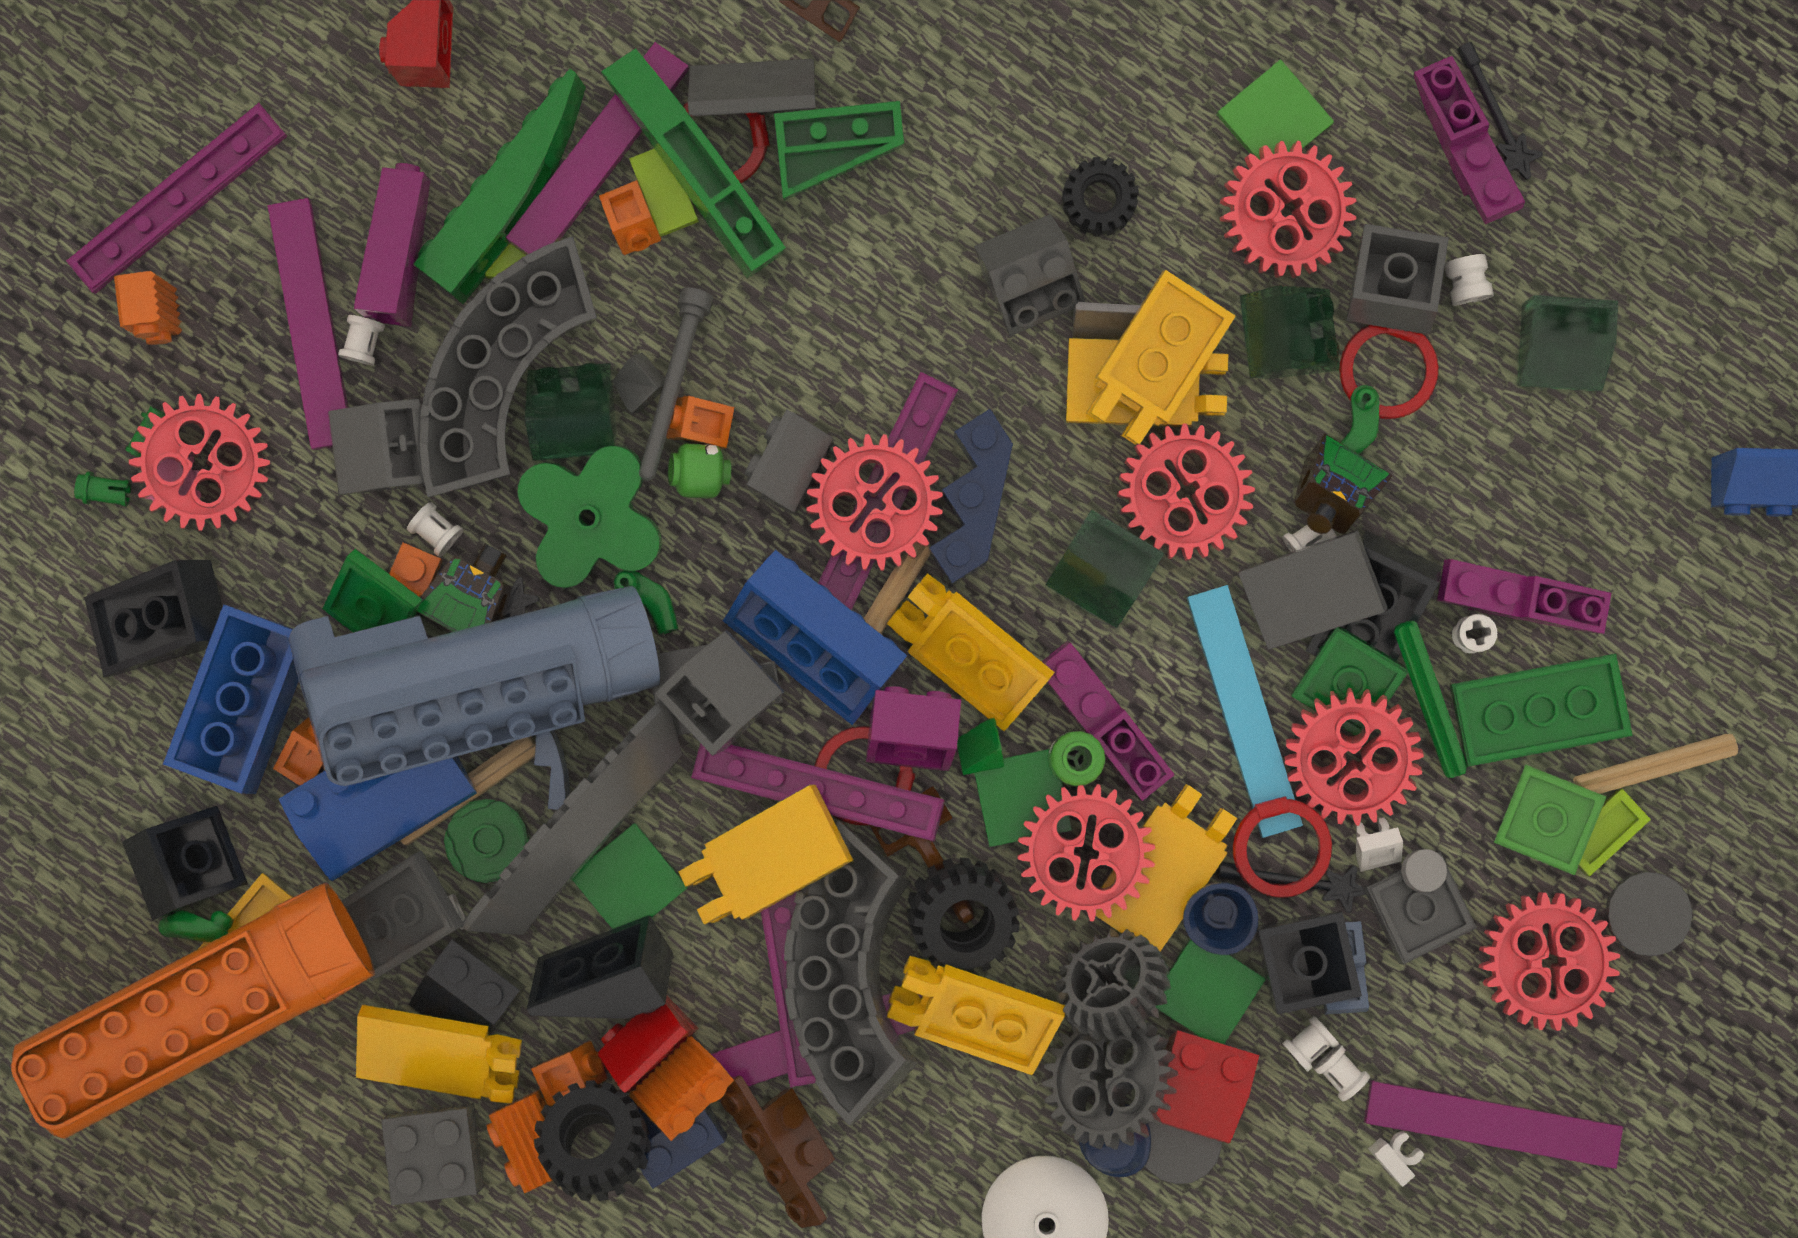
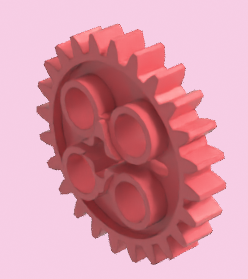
(1258, 232)
(164, 443)
(1218, 472)
(904, 525)
(1383, 780)
(1125, 858)
(1587, 956)

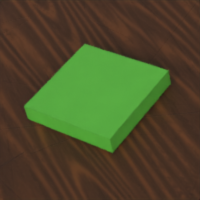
(1274, 111)
(1550, 819)

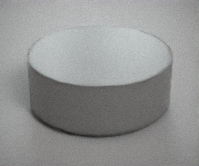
(1424, 870)

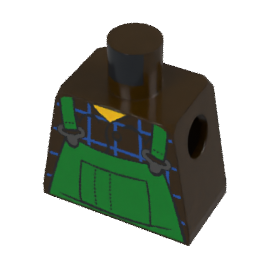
(1337, 486)
(467, 593)

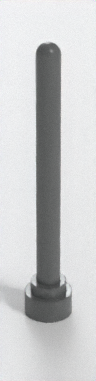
(693, 307)

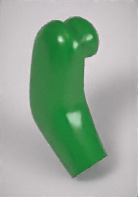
(1364, 418)
(653, 597)
(193, 927)

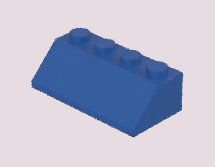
(1755, 480)
(814, 636)
(236, 703)
(362, 819)

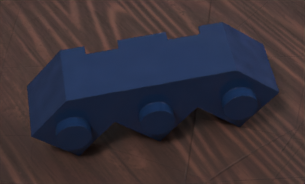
(974, 498)

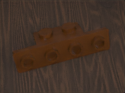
(784, 1144)

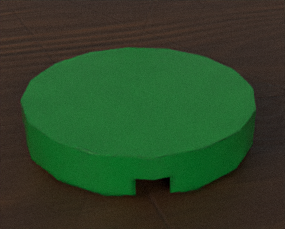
(499, 841)

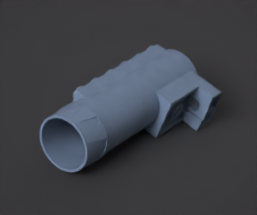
(410, 700)

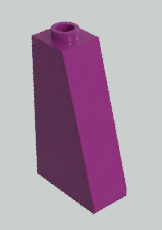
(392, 247)

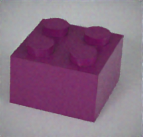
(913, 729)

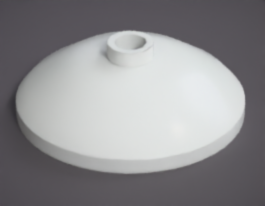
(1043, 1189)

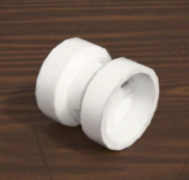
(1468, 279)

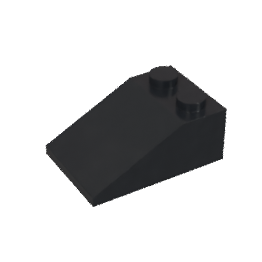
(1406, 586)
(155, 616)
(604, 975)

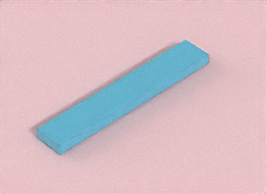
(1242, 704)

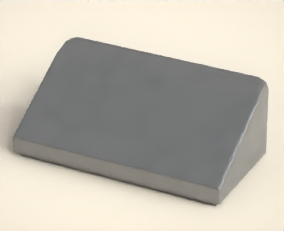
(1101, 320)

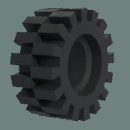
(1106, 173)

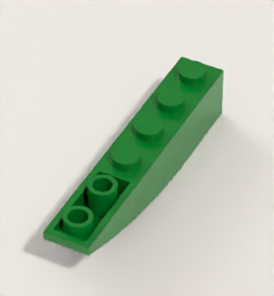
(695, 164)
(478, 227)

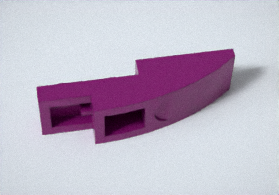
(1466, 141)
(1524, 597)
(1103, 717)

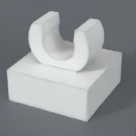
(1378, 848)
(1392, 1159)

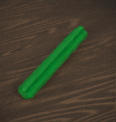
(1430, 699)

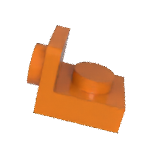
(630, 218)
(701, 421)
(415, 568)
(300, 755)
(571, 1067)

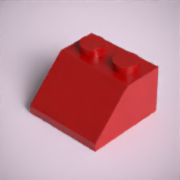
(420, 44)
(644, 1043)
(1210, 1086)

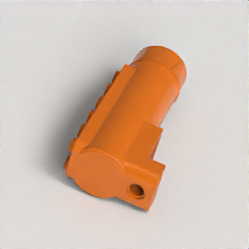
(191, 1012)

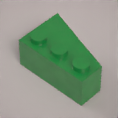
(833, 141)

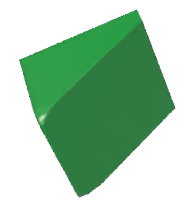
(980, 748)

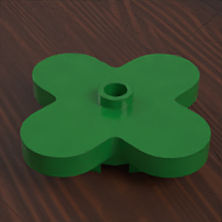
(606, 489)

